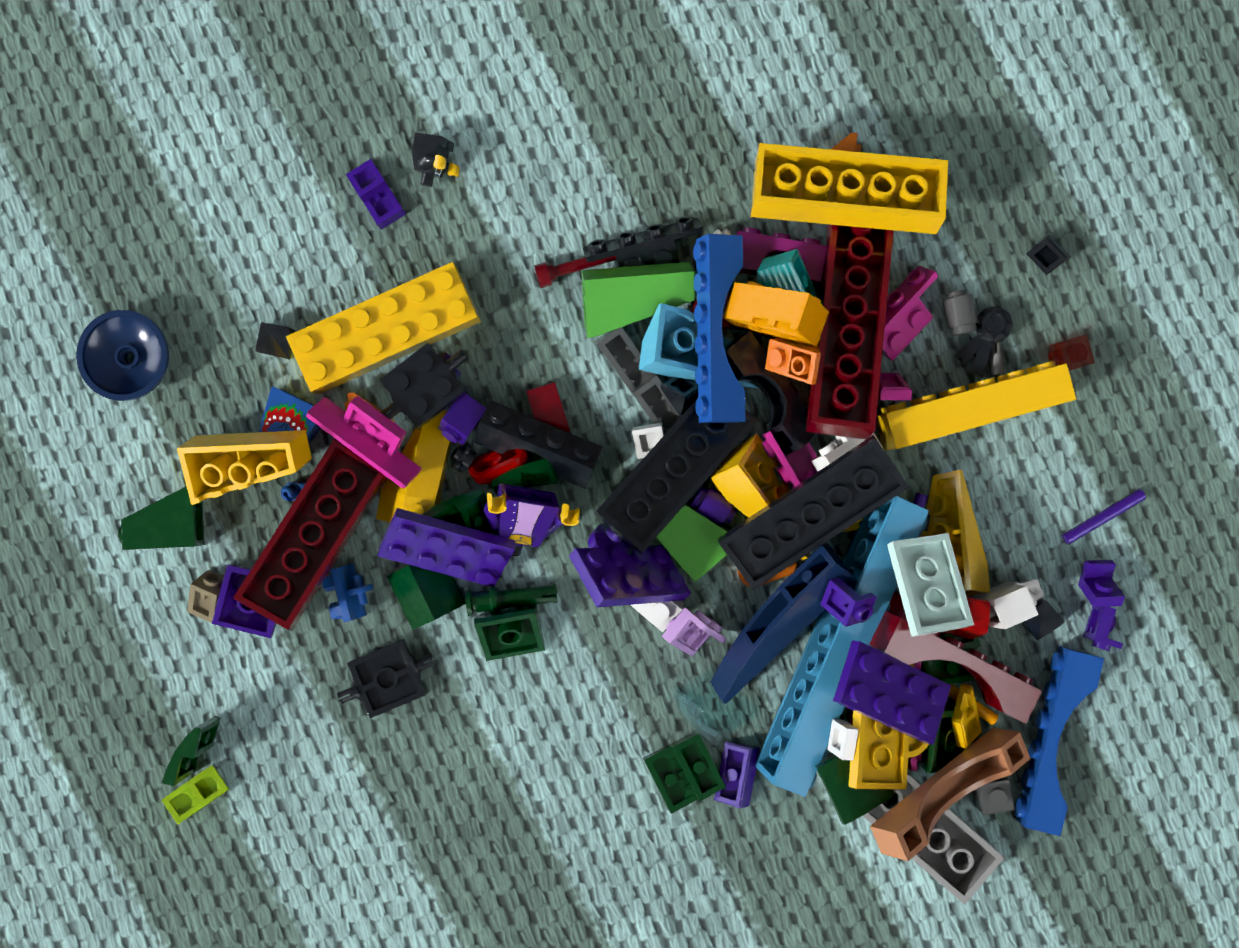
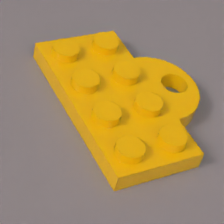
(881, 755)

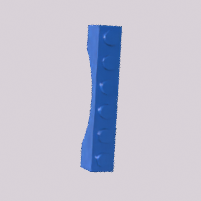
(719, 392)
(1072, 679)

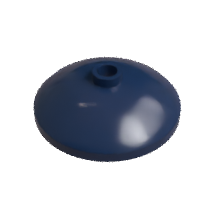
(104, 354)

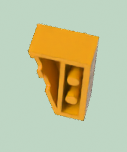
(776, 312)

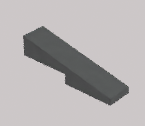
(643, 385)

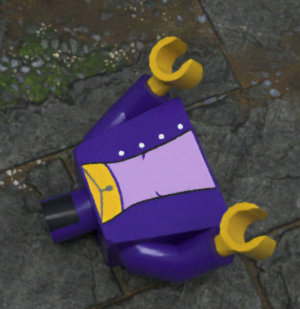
(526, 515)

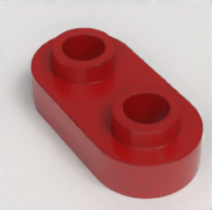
(493, 464)

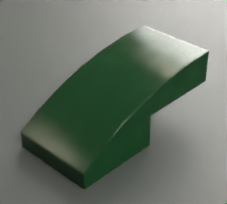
(528, 475)

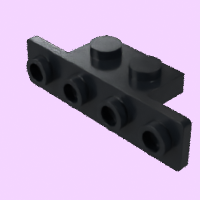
(646, 247)

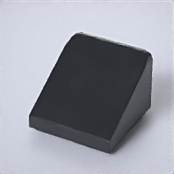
(680, 393)

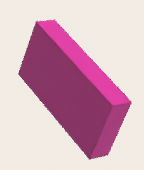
(893, 387)

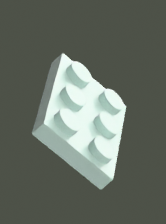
(930, 584)

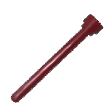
(548, 273)

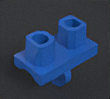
(349, 593)

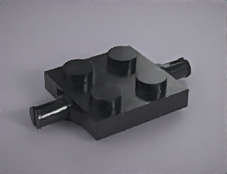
(423, 385)
(387, 678)

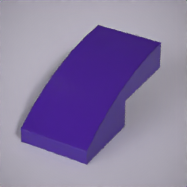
(375, 194)

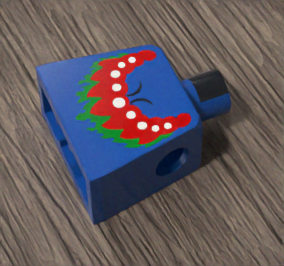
(287, 413)

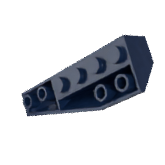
(779, 620)

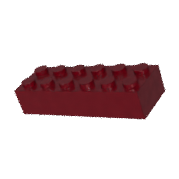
(311, 536)

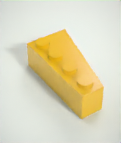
(236, 461)

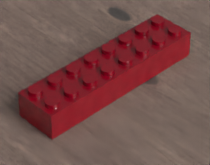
(853, 335)

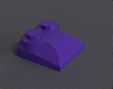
(234, 614)

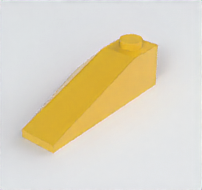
(748, 478)
(953, 514)

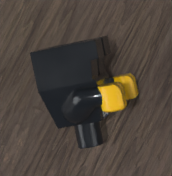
(431, 157)

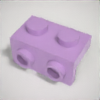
(691, 630)

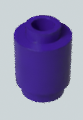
(713, 506)

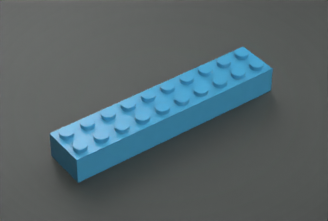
(806, 713)

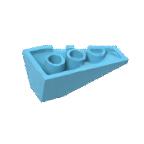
(670, 344)

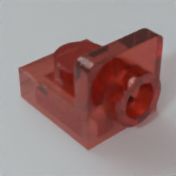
(1073, 352)

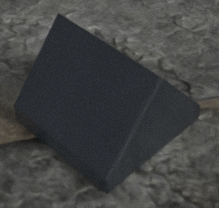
(1047, 254)

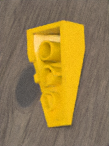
(429, 451)

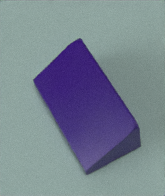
(737, 773)

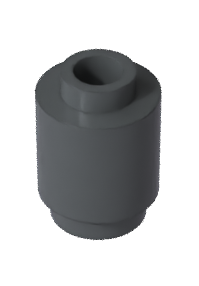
(960, 312)

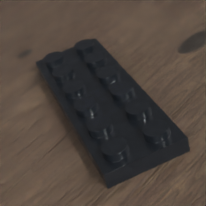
(669, 477)
(813, 512)

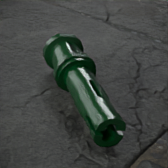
(495, 600)

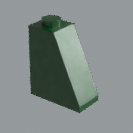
(164, 524)

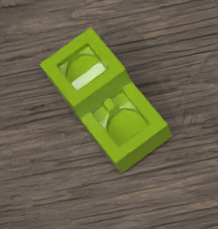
(195, 794)

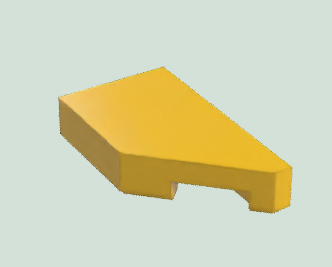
(965, 717)

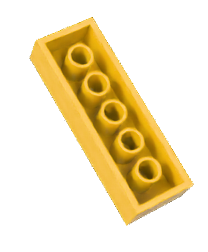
(849, 188)
(383, 328)
(981, 405)

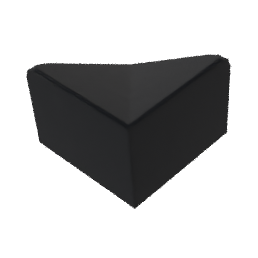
(273, 340)
(1044, 622)

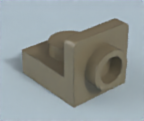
(204, 595)

